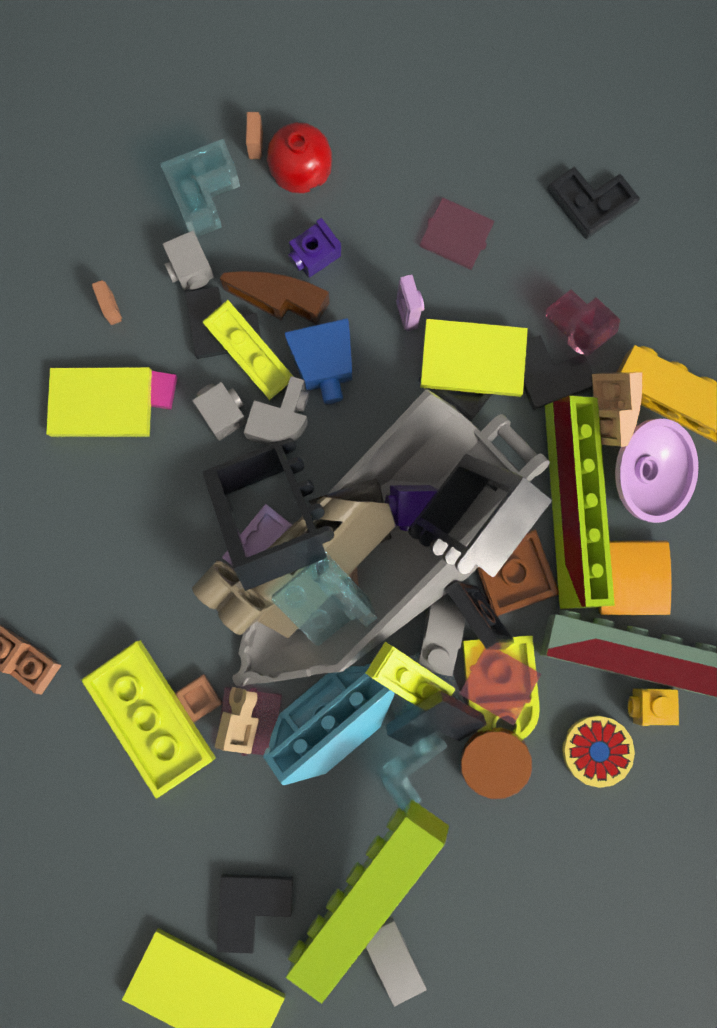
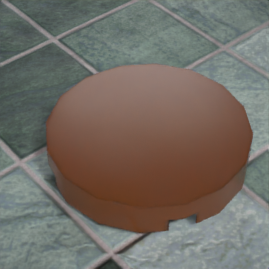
(496, 763)

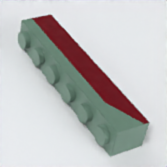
(631, 653)

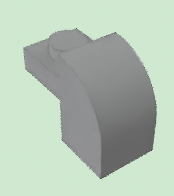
(273, 424)
(442, 636)

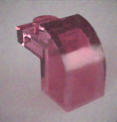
(584, 324)

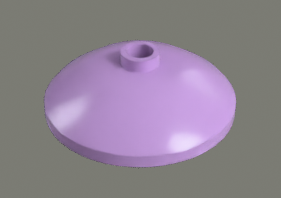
(657, 470)

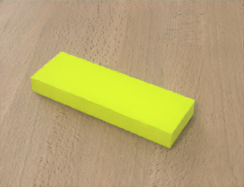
(248, 349)
(405, 675)

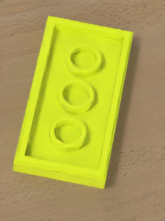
(148, 719)
(198, 990)

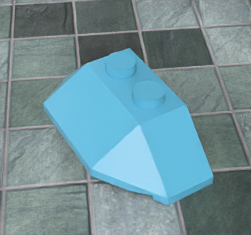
(326, 724)

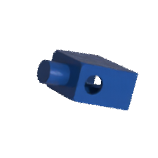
(323, 357)

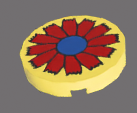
(598, 751)

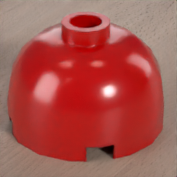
(299, 157)

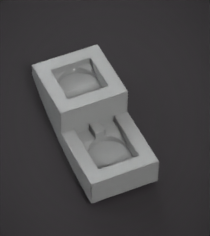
(395, 963)

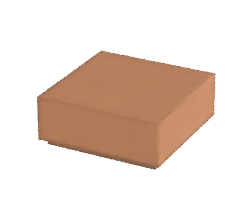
(254, 135)
(107, 302)
(198, 698)

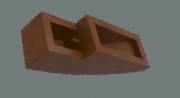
(277, 294)

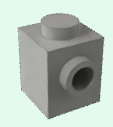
(187, 262)
(220, 409)

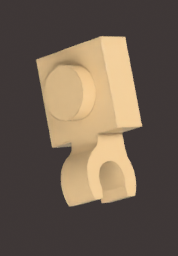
(238, 728)

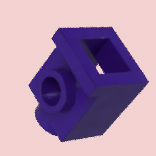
(314, 260)

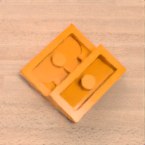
(640, 578)

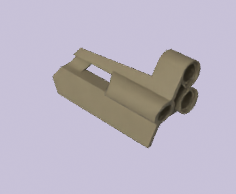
(362, 530)

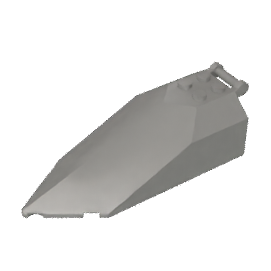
(399, 572)

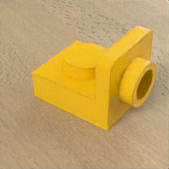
(654, 707)

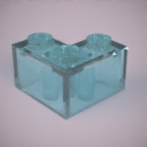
(198, 178)

